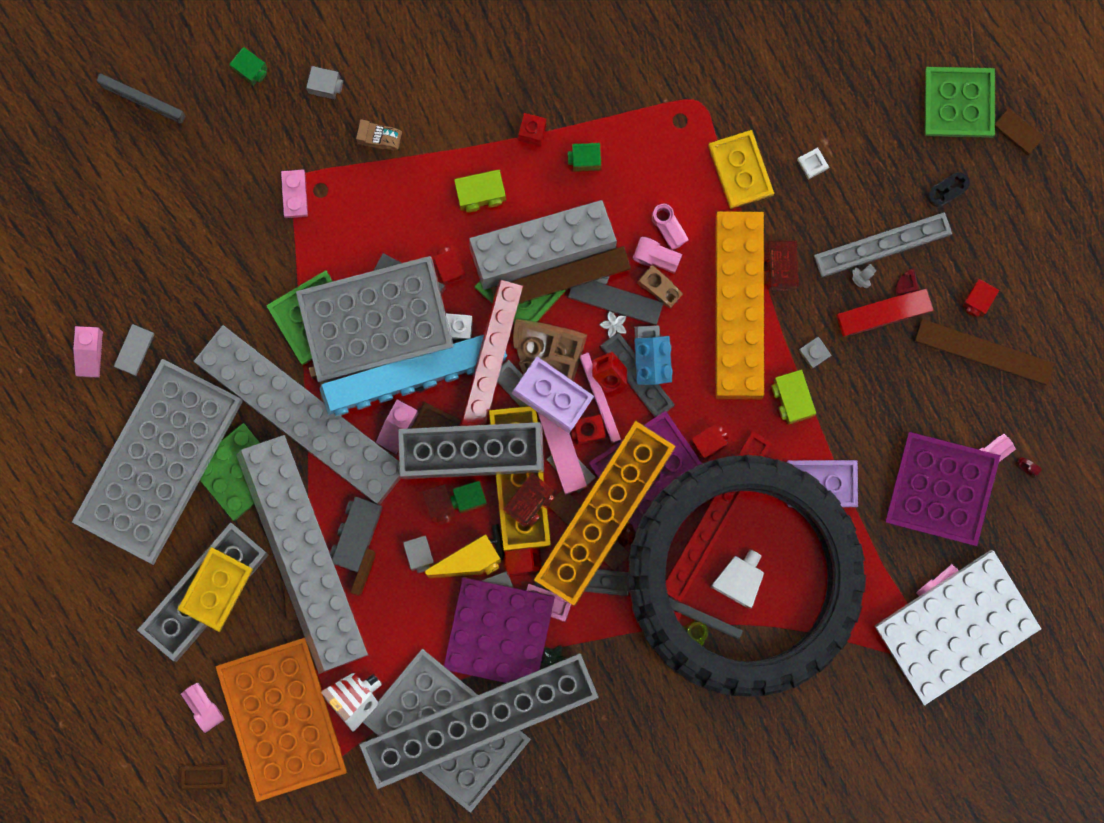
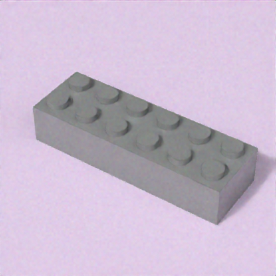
(542, 244)
(471, 450)
(175, 631)

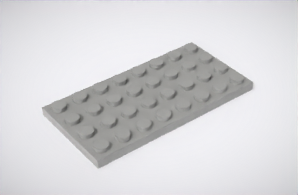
(157, 461)

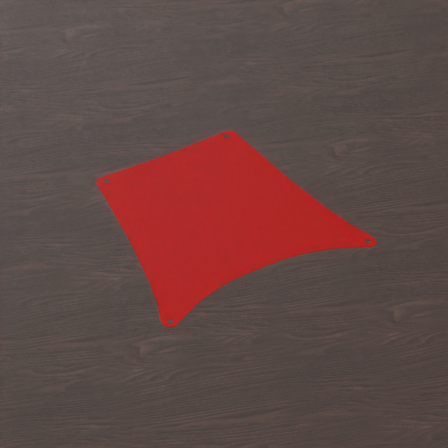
(411, 213)

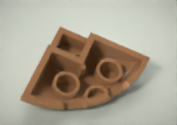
(552, 344)

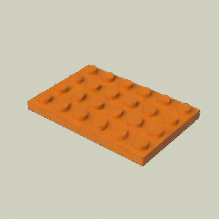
(281, 719)

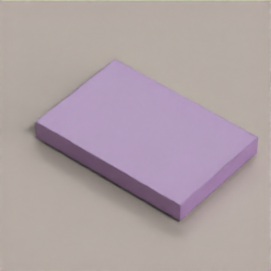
(552, 394)
(836, 476)

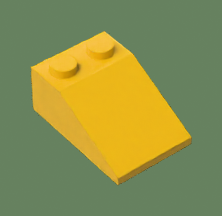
(470, 560)

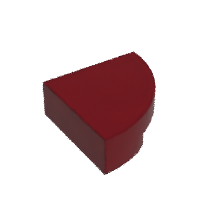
(907, 283)
(1028, 467)

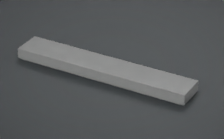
(882, 245)

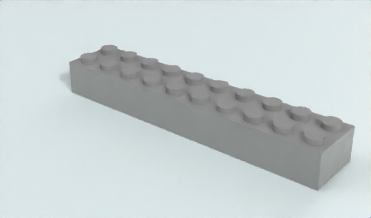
(300, 415)
(301, 554)
(478, 721)

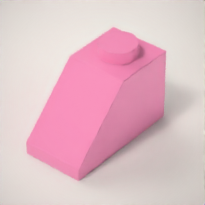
(87, 351)
(400, 417)

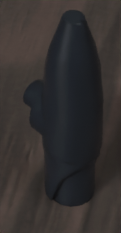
(498, 541)

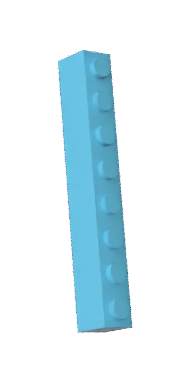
(400, 377)

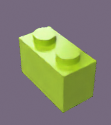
(480, 190)
(794, 397)

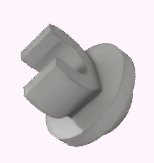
(862, 278)

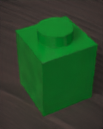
(249, 66)
(585, 157)
(468, 497)

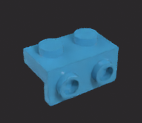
(653, 360)

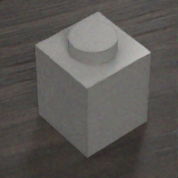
(324, 82)
(419, 554)

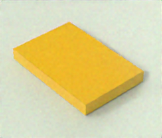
(741, 169)
(215, 589)

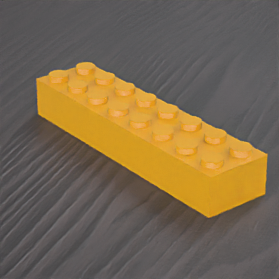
(739, 305)
(605, 513)

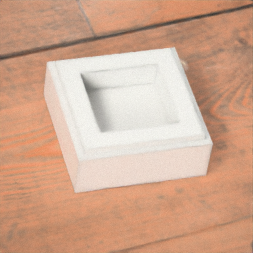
(813, 163)

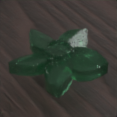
(553, 657)

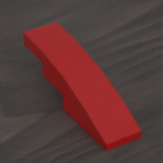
(884, 312)

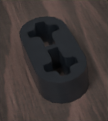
(945, 185)

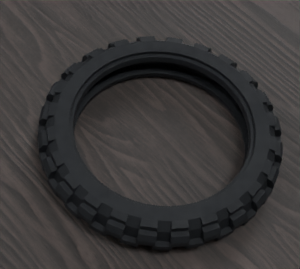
(844, 576)

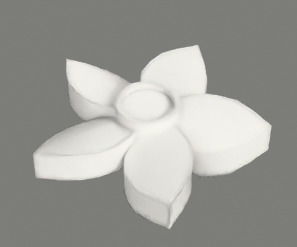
(614, 324)

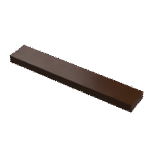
(572, 274)
(984, 352)

